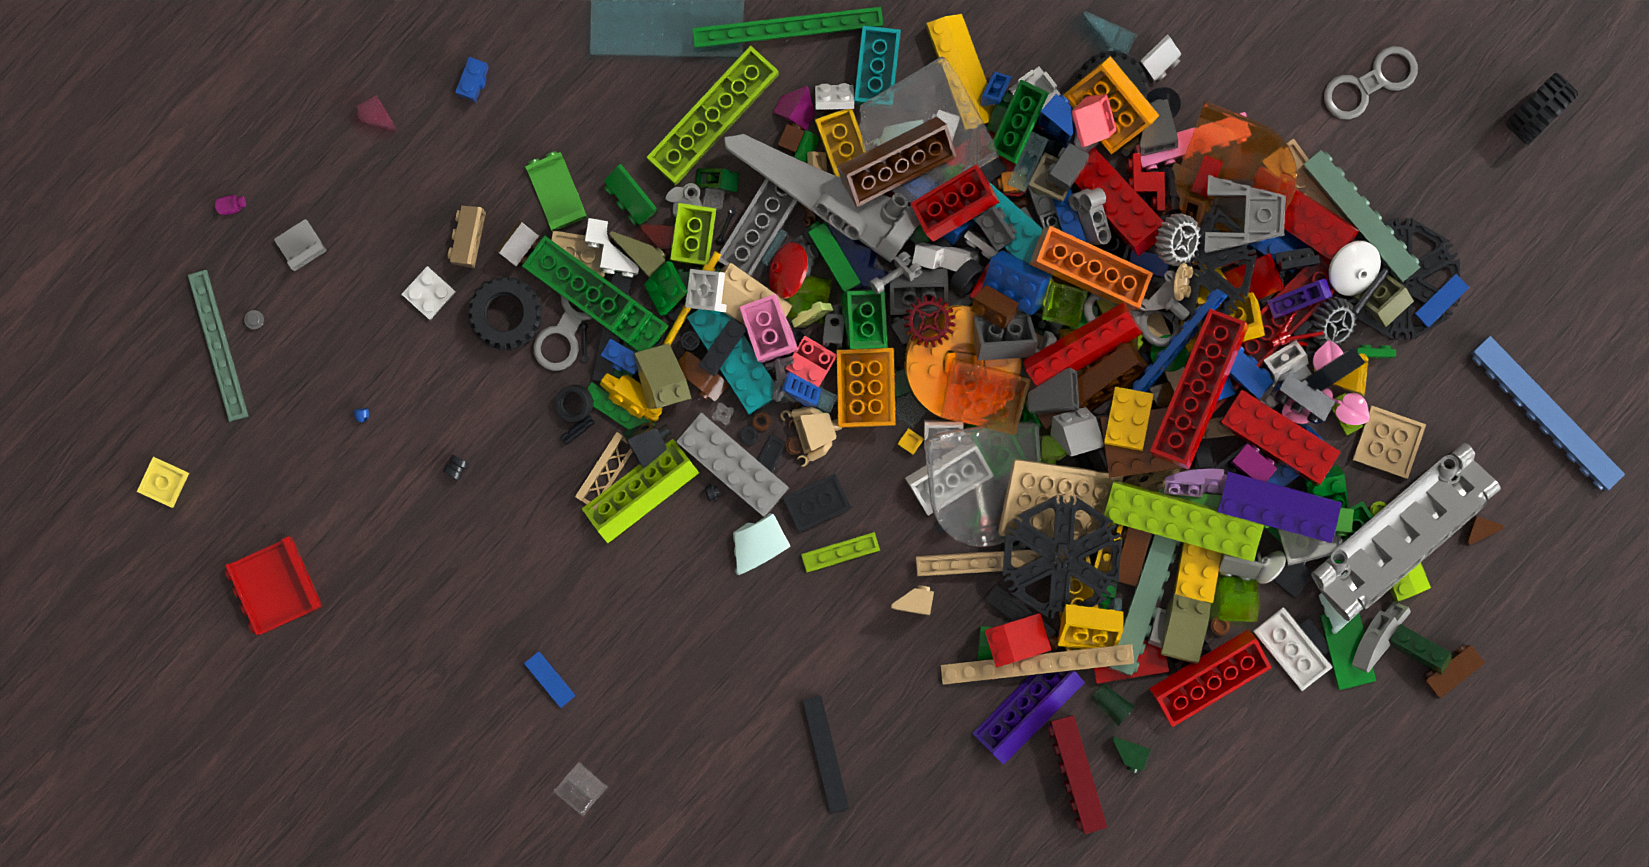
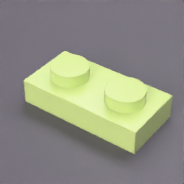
(808, 317)

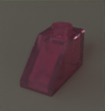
(375, 114)

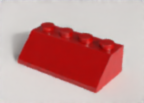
(954, 202)

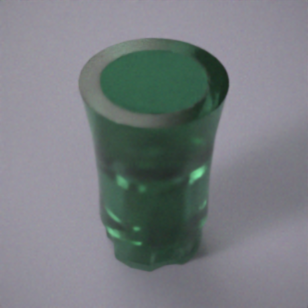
(1113, 703)

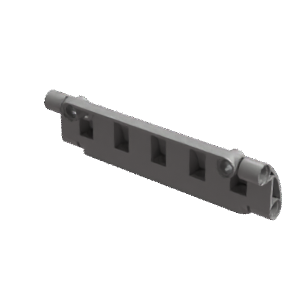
(1405, 532)

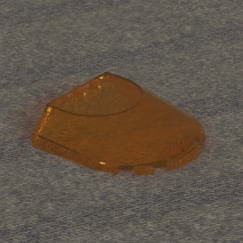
(1247, 153)

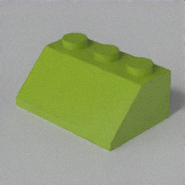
(693, 234)
(1411, 584)

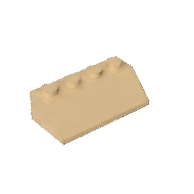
(741, 290)

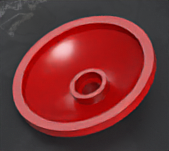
(787, 270)

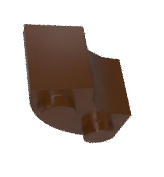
(706, 383)

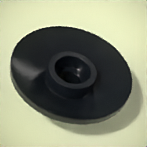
(1166, 93)

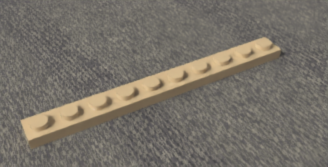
(1039, 664)

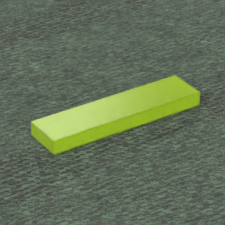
(840, 552)

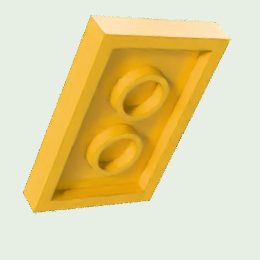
(1128, 418)

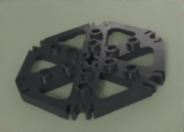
(1209, 277)
(1417, 288)
(1046, 547)

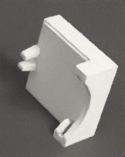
(705, 290)

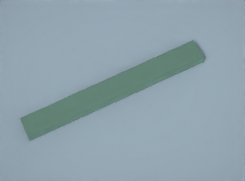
(218, 345)

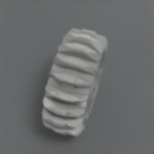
(1177, 239)

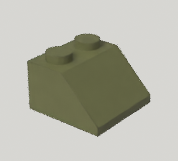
(1387, 301)

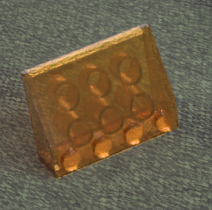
(984, 396)

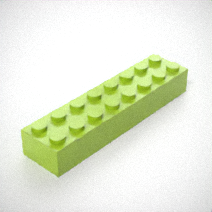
(713, 115)
(1182, 520)

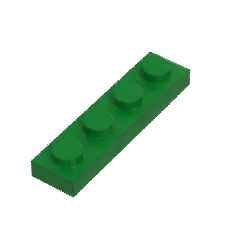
(614, 411)

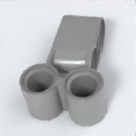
(1092, 215)

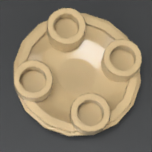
(1181, 282)

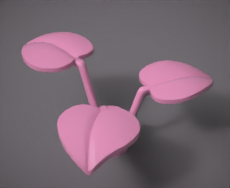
(1353, 407)

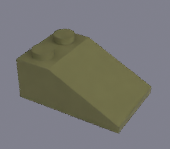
(642, 254)
(661, 377)
(1185, 628)

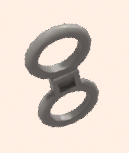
(1370, 82)
(1141, 319)
(568, 327)

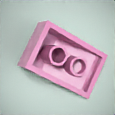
(768, 329)

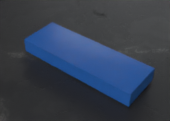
(1441, 300)
(550, 679)

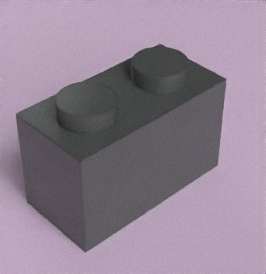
(1068, 167)

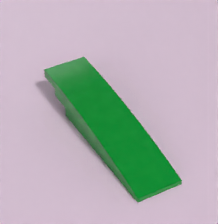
(595, 295)

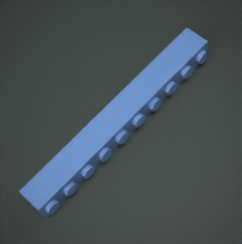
(1547, 414)

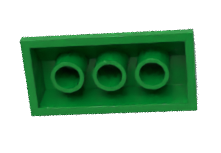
(1019, 120)

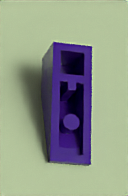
(1299, 298)

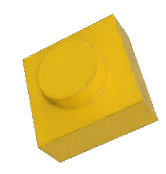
(910, 441)

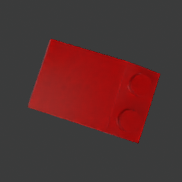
(1017, 640)

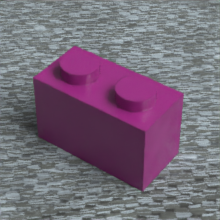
(1254, 464)

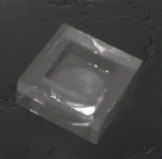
(714, 198)

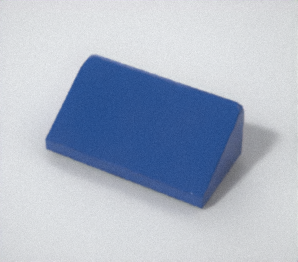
(995, 89)
(1150, 262)

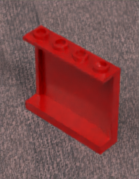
(273, 586)

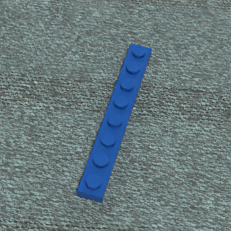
(1179, 341)

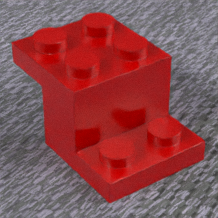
(1147, 183)

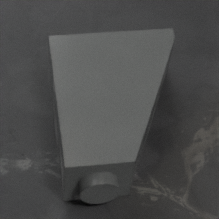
(1161, 133)
(1055, 394)

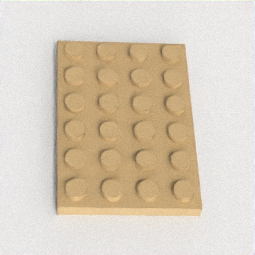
(1037, 481)

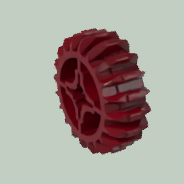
(936, 314)

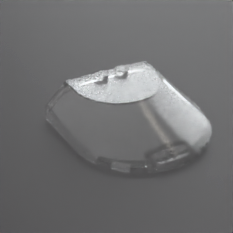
(971, 478)

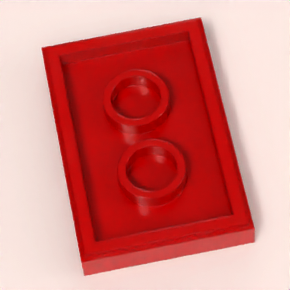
(1264, 279)

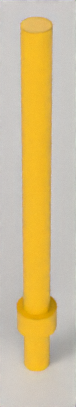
(685, 311)

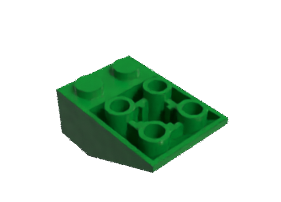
(1332, 486)

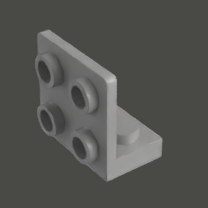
(300, 245)

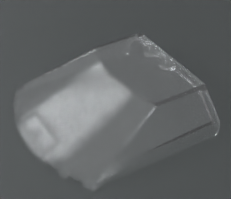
(917, 99)

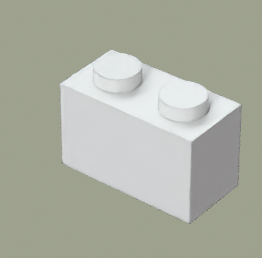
(1287, 358)

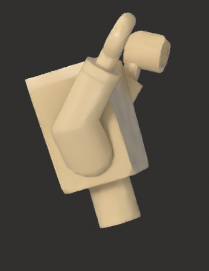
(814, 431)

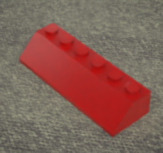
(1084, 345)

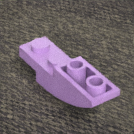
(1195, 482)

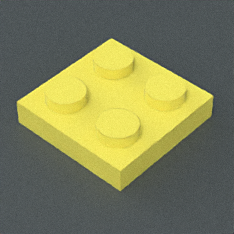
(163, 482)

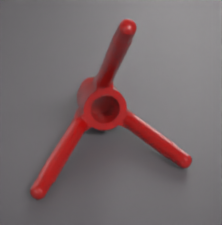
(1285, 338)

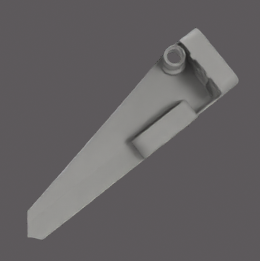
(880, 223)

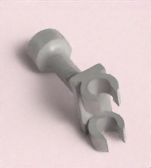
(901, 263)

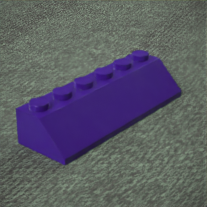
(1279, 507)
(1026, 712)

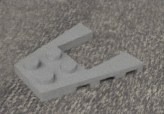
(1262, 215)

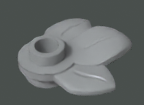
(680, 195)

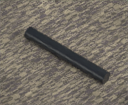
(1371, 290)

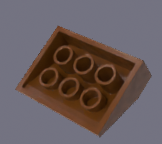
(1127, 461)

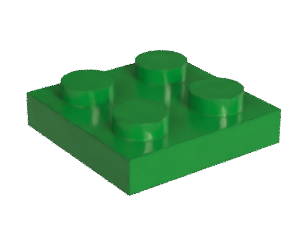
(665, 288)

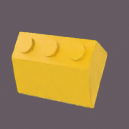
(1090, 627)

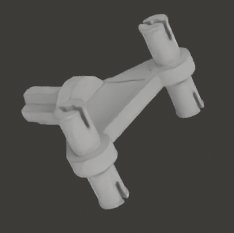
(1165, 299)

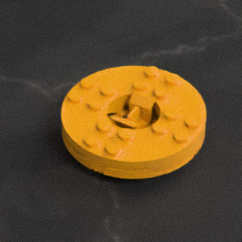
(929, 367)

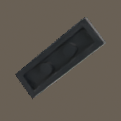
(723, 347)

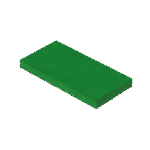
(1342, 650)

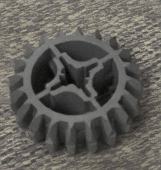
(1337, 311)

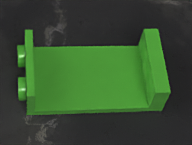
(556, 191)

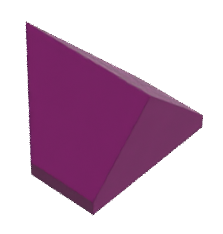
(796, 107)

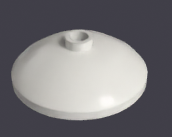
(1354, 268)

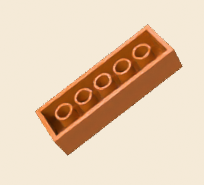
(1090, 268)

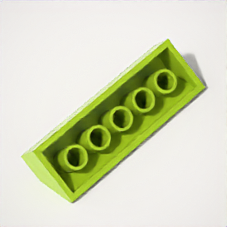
(640, 492)

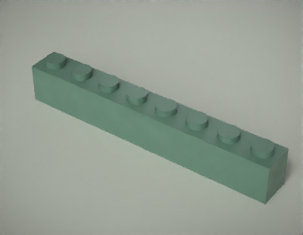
(1358, 214)
(1145, 597)

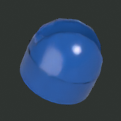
(361, 415)

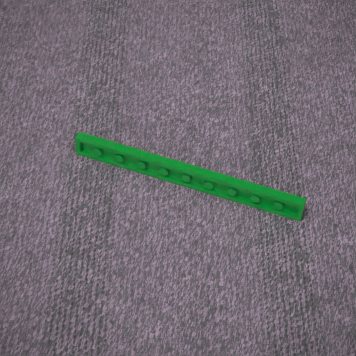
(786, 27)

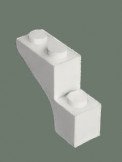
(611, 257)
(946, 257)

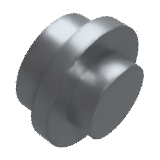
(254, 319)

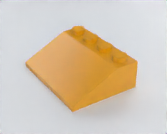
(1129, 107)
(866, 387)

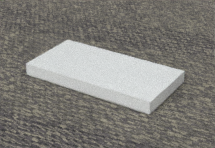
(1292, 649)

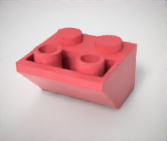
(1093, 119)
(811, 361)

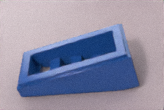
(811, 394)

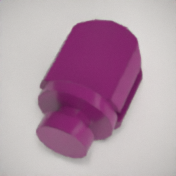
(230, 204)

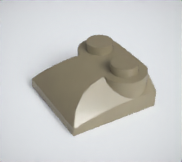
(1039, 182)

